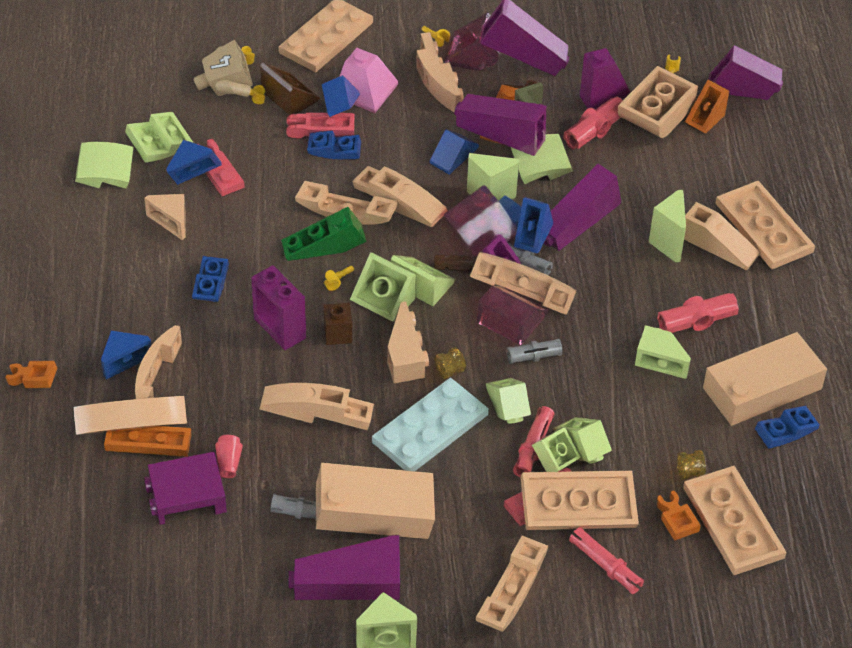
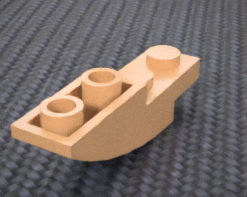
(437, 75)
(411, 198)
(313, 400)

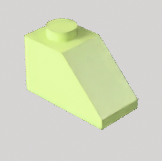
(662, 353)
(509, 399)
(588, 438)

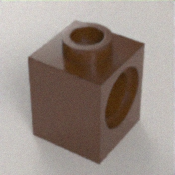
(337, 323)

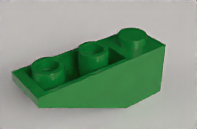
(326, 237)

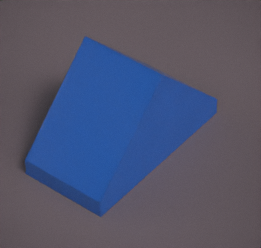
(339, 95)
(452, 151)
(191, 161)
(533, 225)
(123, 352)

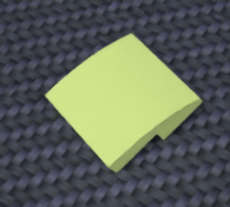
(158, 137)
(549, 160)
(104, 163)

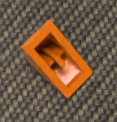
(709, 107)

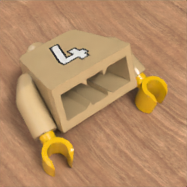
(229, 73)

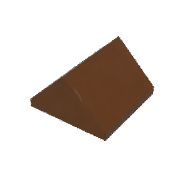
(286, 89)

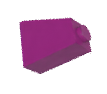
(747, 75)
(601, 79)

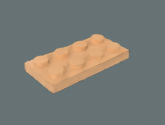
(325, 35)
(765, 224)
(579, 500)
(734, 520)

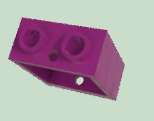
(278, 307)

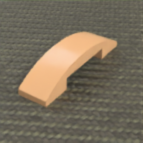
(318, 199)
(523, 280)
(163, 349)
(130, 414)
(513, 585)

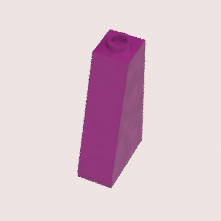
(524, 38)
(504, 121)
(583, 207)
(349, 572)

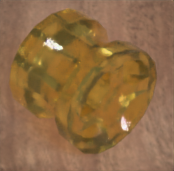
(450, 362)
(691, 464)

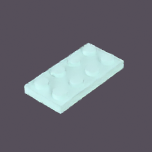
(430, 425)

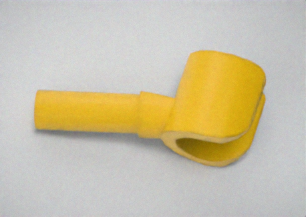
(439, 36)
(672, 65)
(333, 279)

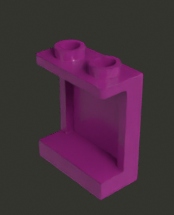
(185, 485)

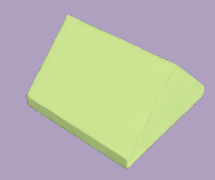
(494, 172)
(669, 226)
(430, 282)
(384, 287)
(386, 625)

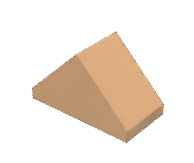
(168, 212)

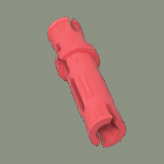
(538, 431)
(614, 567)

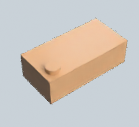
(764, 378)
(374, 501)

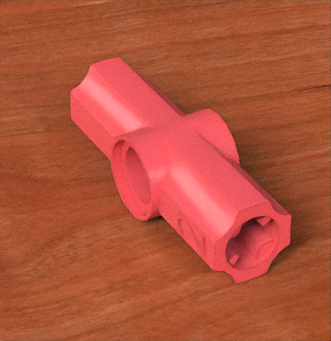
(593, 124)
(698, 313)

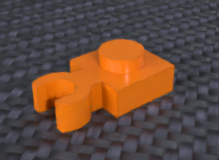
(36, 375)
(677, 519)

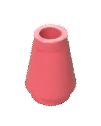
(228, 455)

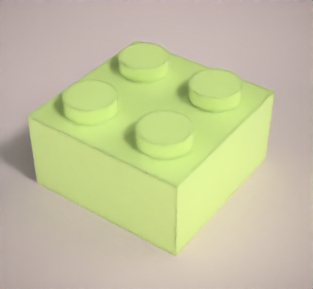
(556, 451)

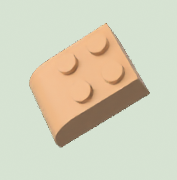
(659, 102)

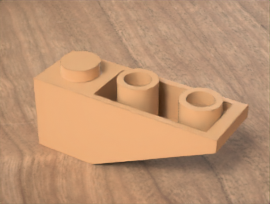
(716, 235)
(405, 354)

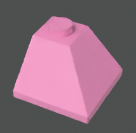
(370, 78)

